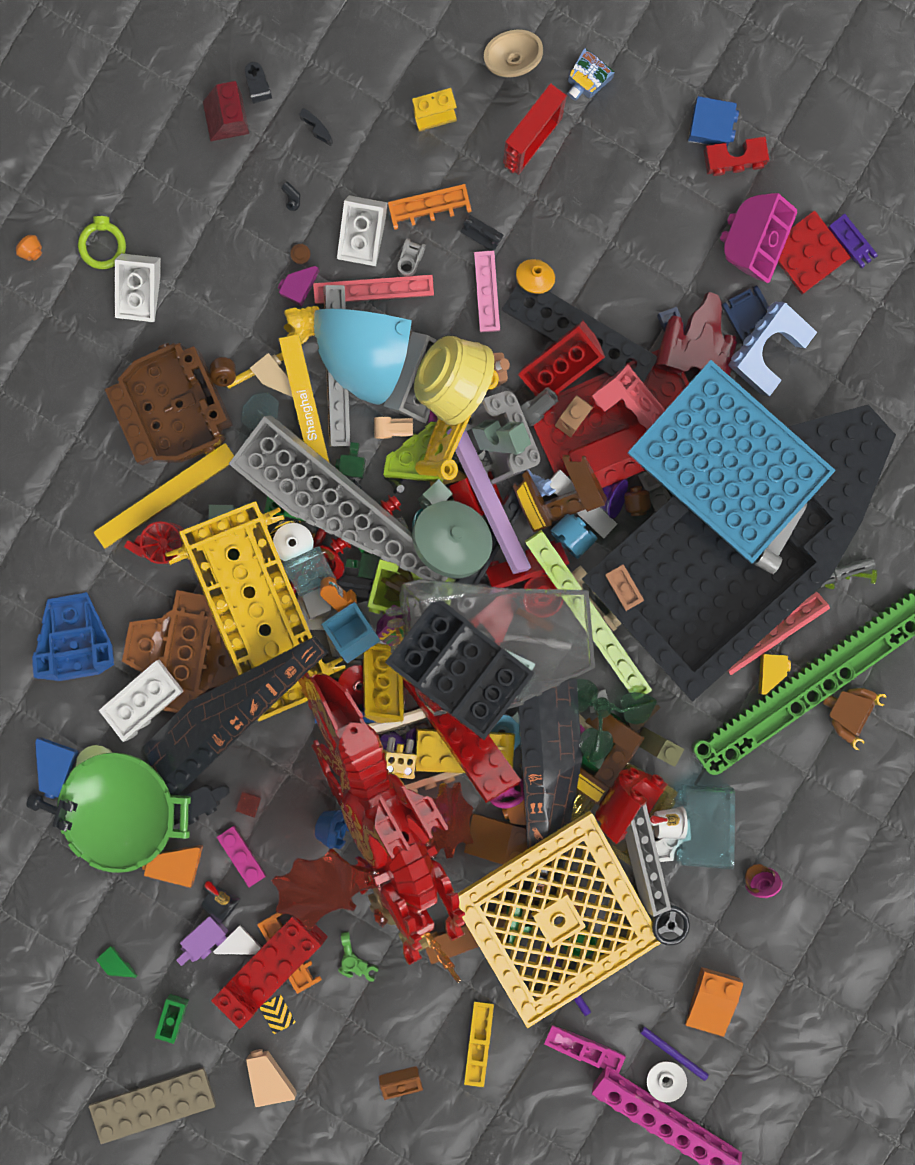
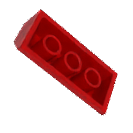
(563, 361)
(609, 455)
(501, 575)

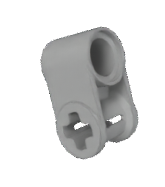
(410, 255)

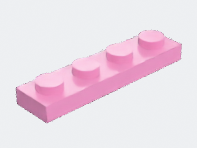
(487, 291)

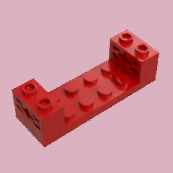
(268, 970)

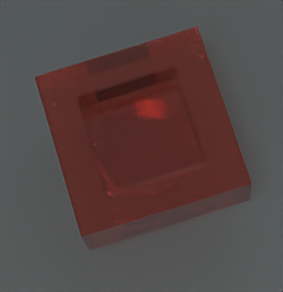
(248, 804)

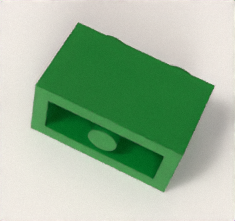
(171, 1018)

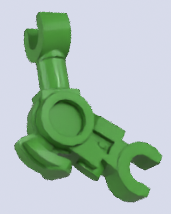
(352, 963)

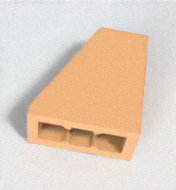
(268, 1080)

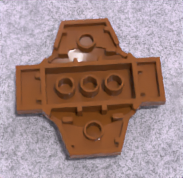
(185, 644)

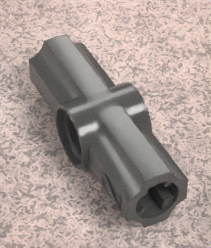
(534, 409)

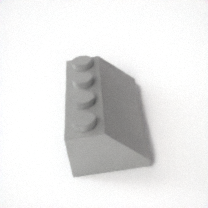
(403, 397)

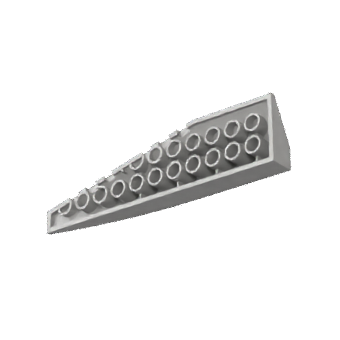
(323, 496)

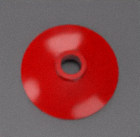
(350, 679)

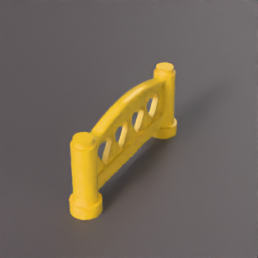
(441, 464)

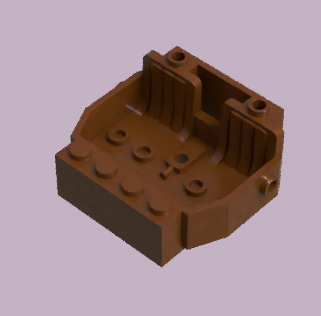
(162, 381)

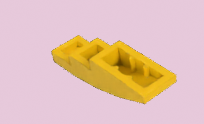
(478, 1044)

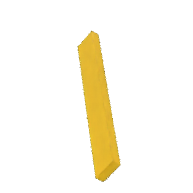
(164, 496)

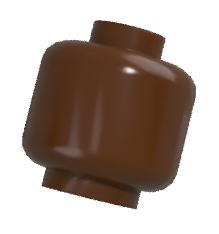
(223, 371)

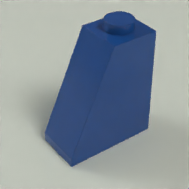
(53, 765)

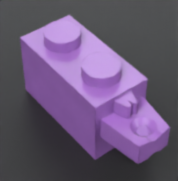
(201, 939)

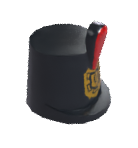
(219, 902)

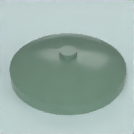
(452, 539)

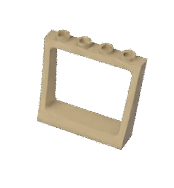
(411, 718)

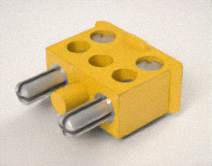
(398, 761)

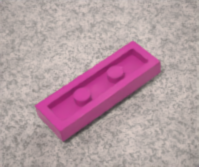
(241, 856)

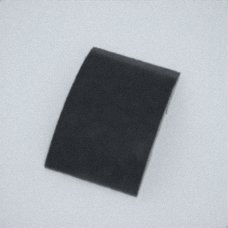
(459, 668)

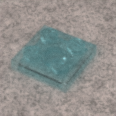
(308, 570)

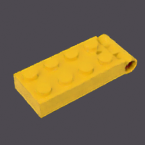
(436, 757)

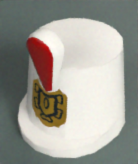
(670, 823)

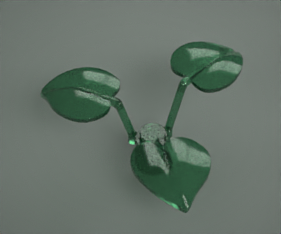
(597, 743)

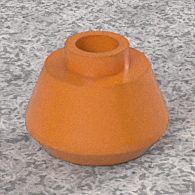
(29, 248)

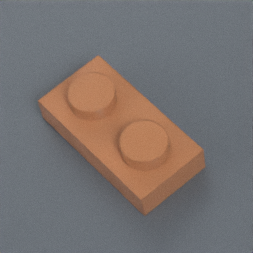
(624, 587)

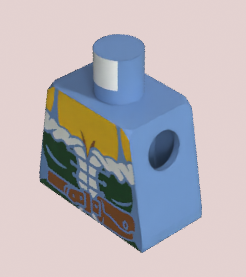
(588, 76)

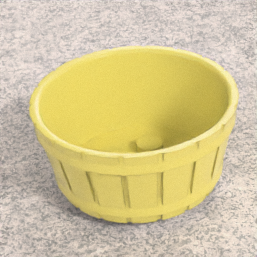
(454, 378)

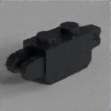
(202, 801)

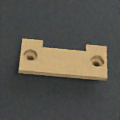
(610, 619)

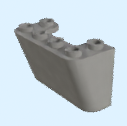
(505, 408)

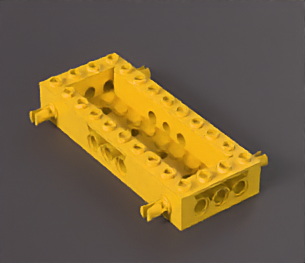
(239, 616)

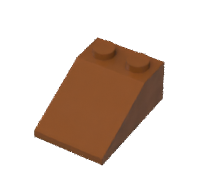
(496, 839)

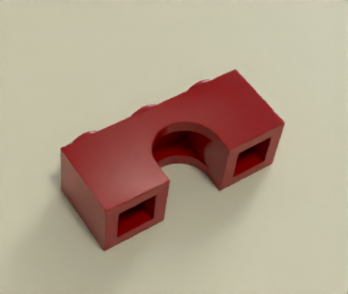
(719, 160)

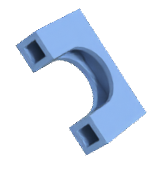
(749, 360)

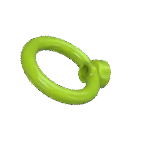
(101, 223)

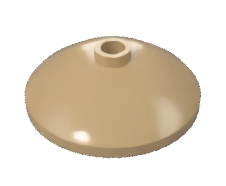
(513, 53)

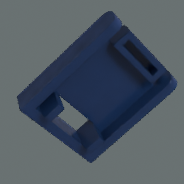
(746, 311)

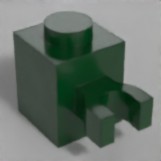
(351, 465)
(367, 565)

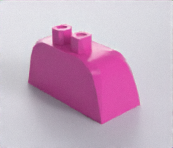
(758, 234)

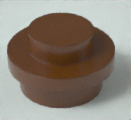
(300, 254)

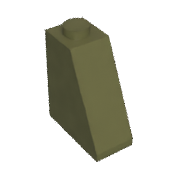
(660, 747)

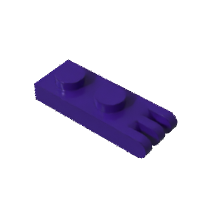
(852, 240)

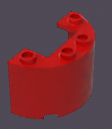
(625, 798)

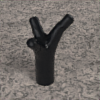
(397, 484)

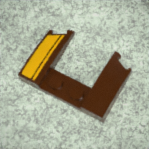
(542, 513)
(626, 744)

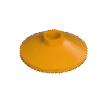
(532, 281)

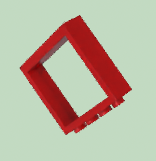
(534, 129)

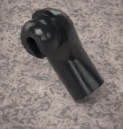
(293, 196)

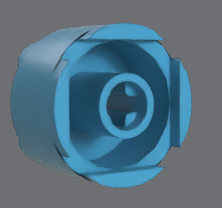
(573, 535)

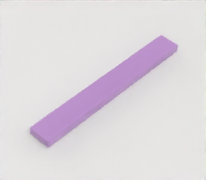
(491, 505)

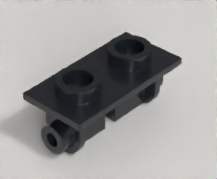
(481, 233)
(359, 585)

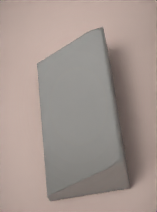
(316, 605)

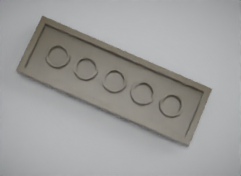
(152, 1105)

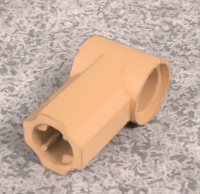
(387, 427)

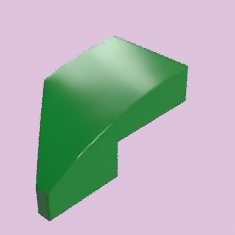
(114, 964)

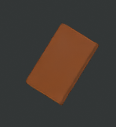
(400, 1083)

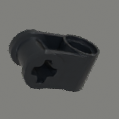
(258, 85)

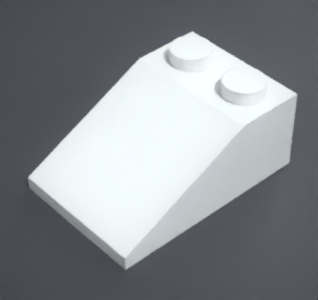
(361, 230)
(136, 287)

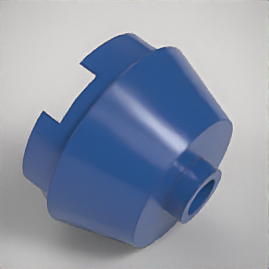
(331, 829)

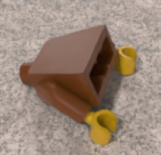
(851, 712)

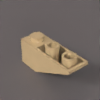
(271, 374)

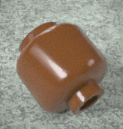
(637, 501)

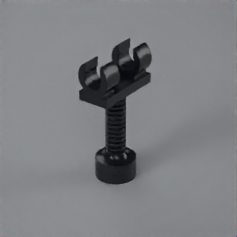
(36, 802)

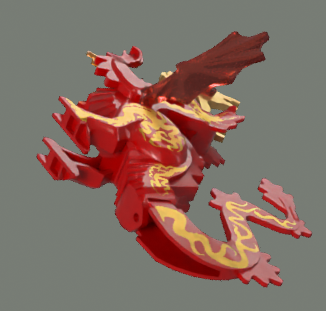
(391, 828)

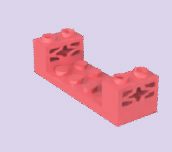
(631, 389)

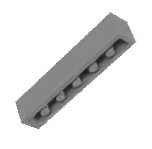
(646, 864)

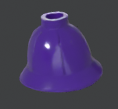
(615, 498)

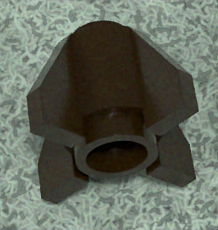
(395, 583)

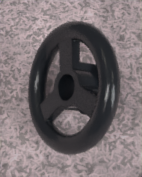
(663, 926)

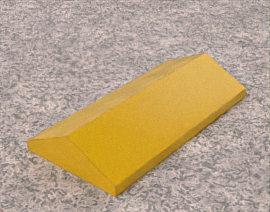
(381, 686)

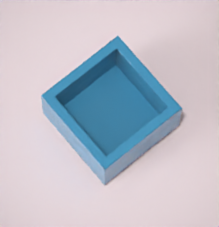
(350, 632)

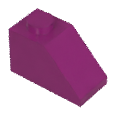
(298, 285)

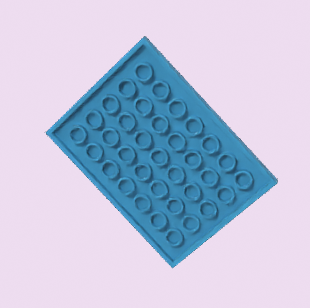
(731, 461)

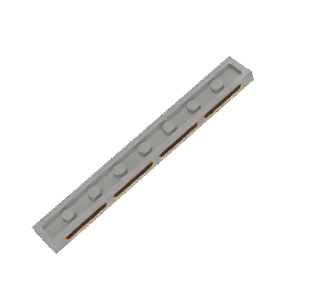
(336, 395)

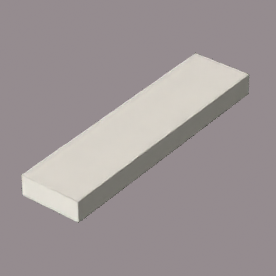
(595, 518)

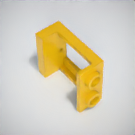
(436, 111)

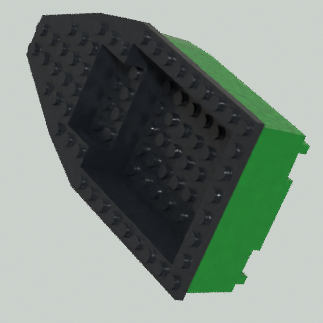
(711, 603)

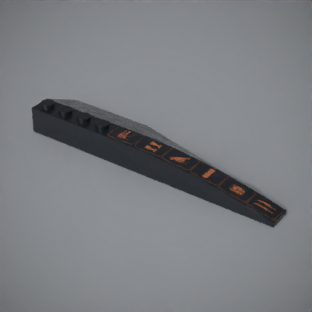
(219, 717)
(549, 766)

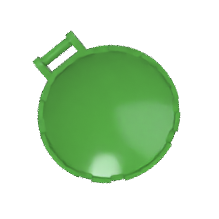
(120, 812)

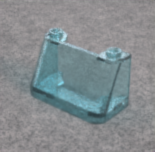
(710, 826)

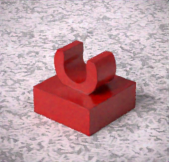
(134, 546)

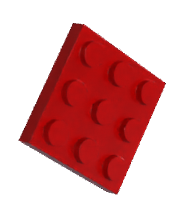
(811, 253)

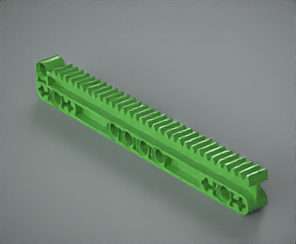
(774, 712)

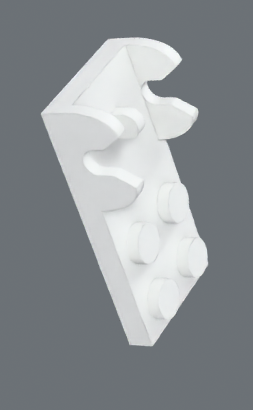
(141, 701)

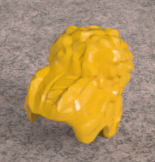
(300, 322)

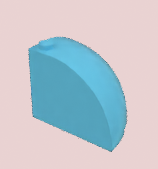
(362, 350)

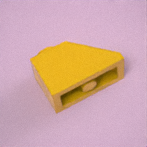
(772, 671)

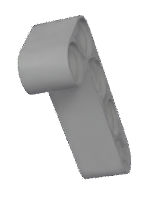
(770, 558)

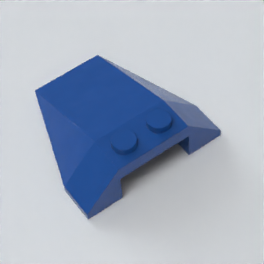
(71, 640)

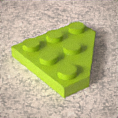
(403, 461)

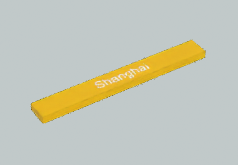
(303, 394)

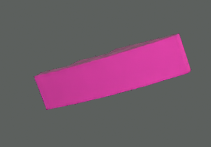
(584, 1049)

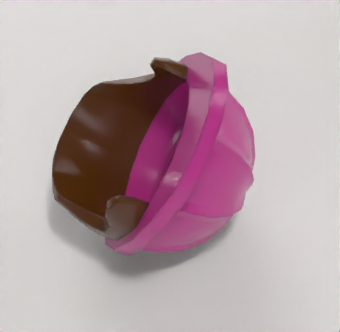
(762, 881)

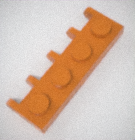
(429, 204)
(301, 978)

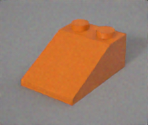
(714, 1001)

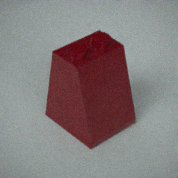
(225, 112)

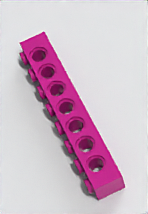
(661, 1114)

